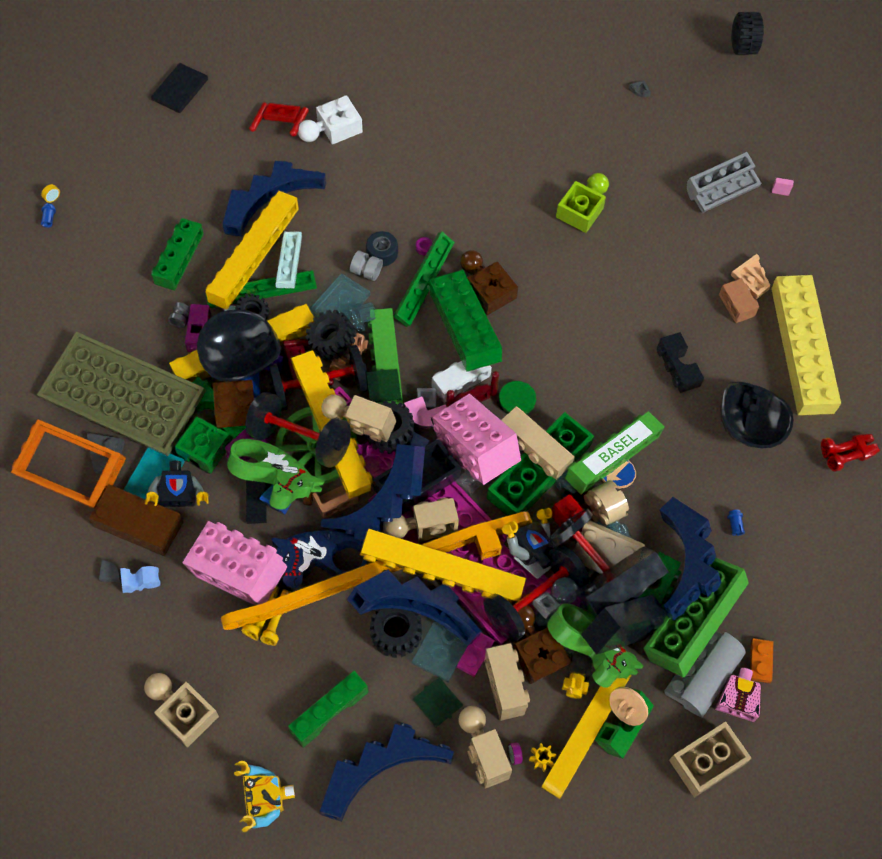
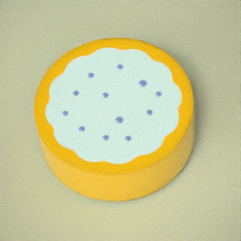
(50, 193)

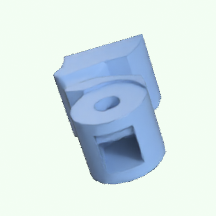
(144, 578)

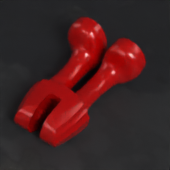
(859, 444)

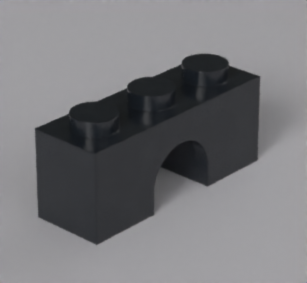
(684, 376)

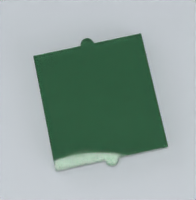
(383, 385)
(437, 702)

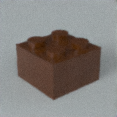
(232, 402)

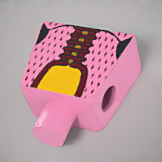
(741, 696)

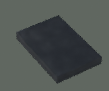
(179, 87)

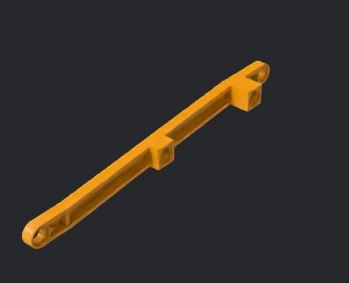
(483, 534)

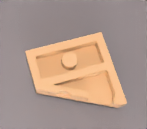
(753, 276)

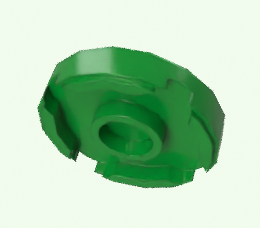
(517, 394)

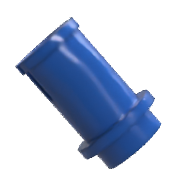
(47, 216)
(736, 522)

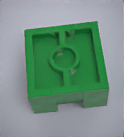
(203, 444)

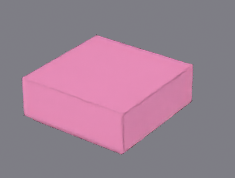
(782, 186)

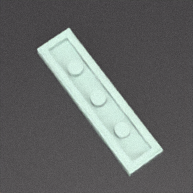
(288, 260)

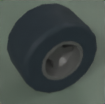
(383, 246)

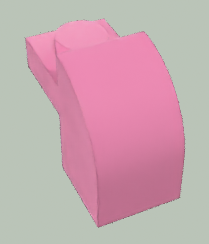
(422, 416)

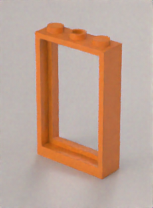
(29, 447)

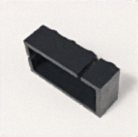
(435, 474)

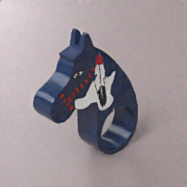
(312, 550)

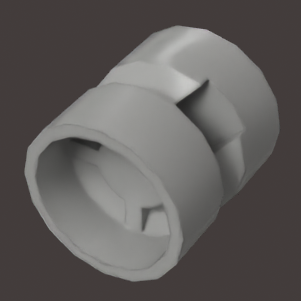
(366, 265)

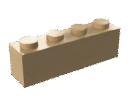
(538, 444)

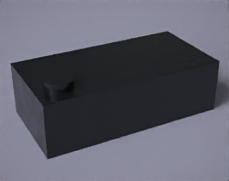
(622, 581)
(624, 624)

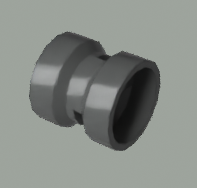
(179, 315)

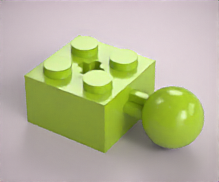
(583, 203)

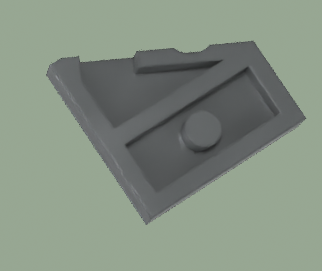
(112, 443)

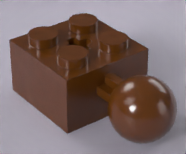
(491, 284)
(528, 648)

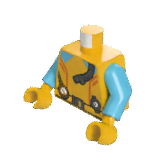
(262, 795)

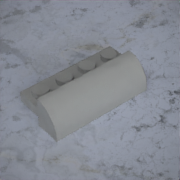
(723, 182)
(707, 674)

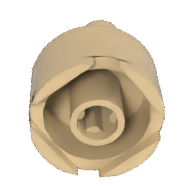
(606, 503)

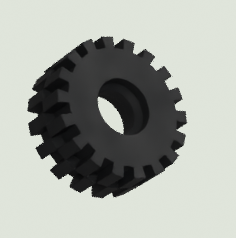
(324, 326)

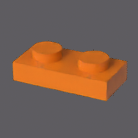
(761, 660)

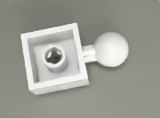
(336, 119)

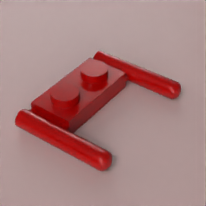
(281, 113)

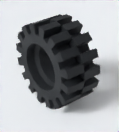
(254, 303)

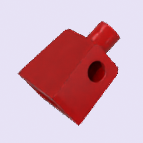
(564, 509)

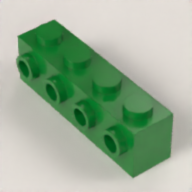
(177, 254)

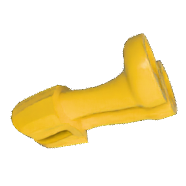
(269, 635)

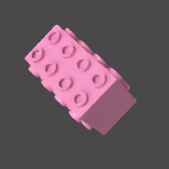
(477, 438)
(235, 563)

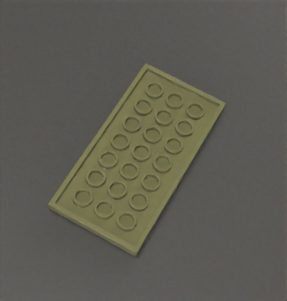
(122, 393)

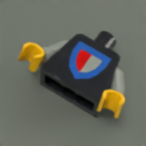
(176, 488)
(531, 541)

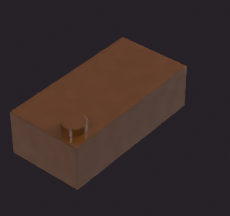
(136, 522)

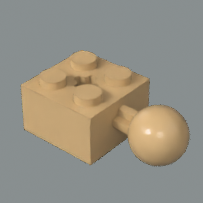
(362, 415)
(429, 521)
(184, 700)
(484, 748)

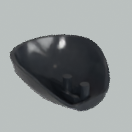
(237, 345)
(755, 415)

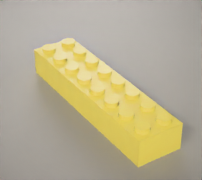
(805, 345)

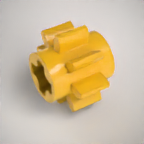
(575, 686)
(539, 752)

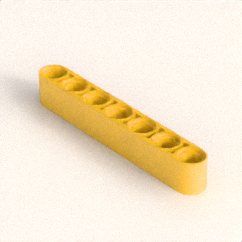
(581, 740)

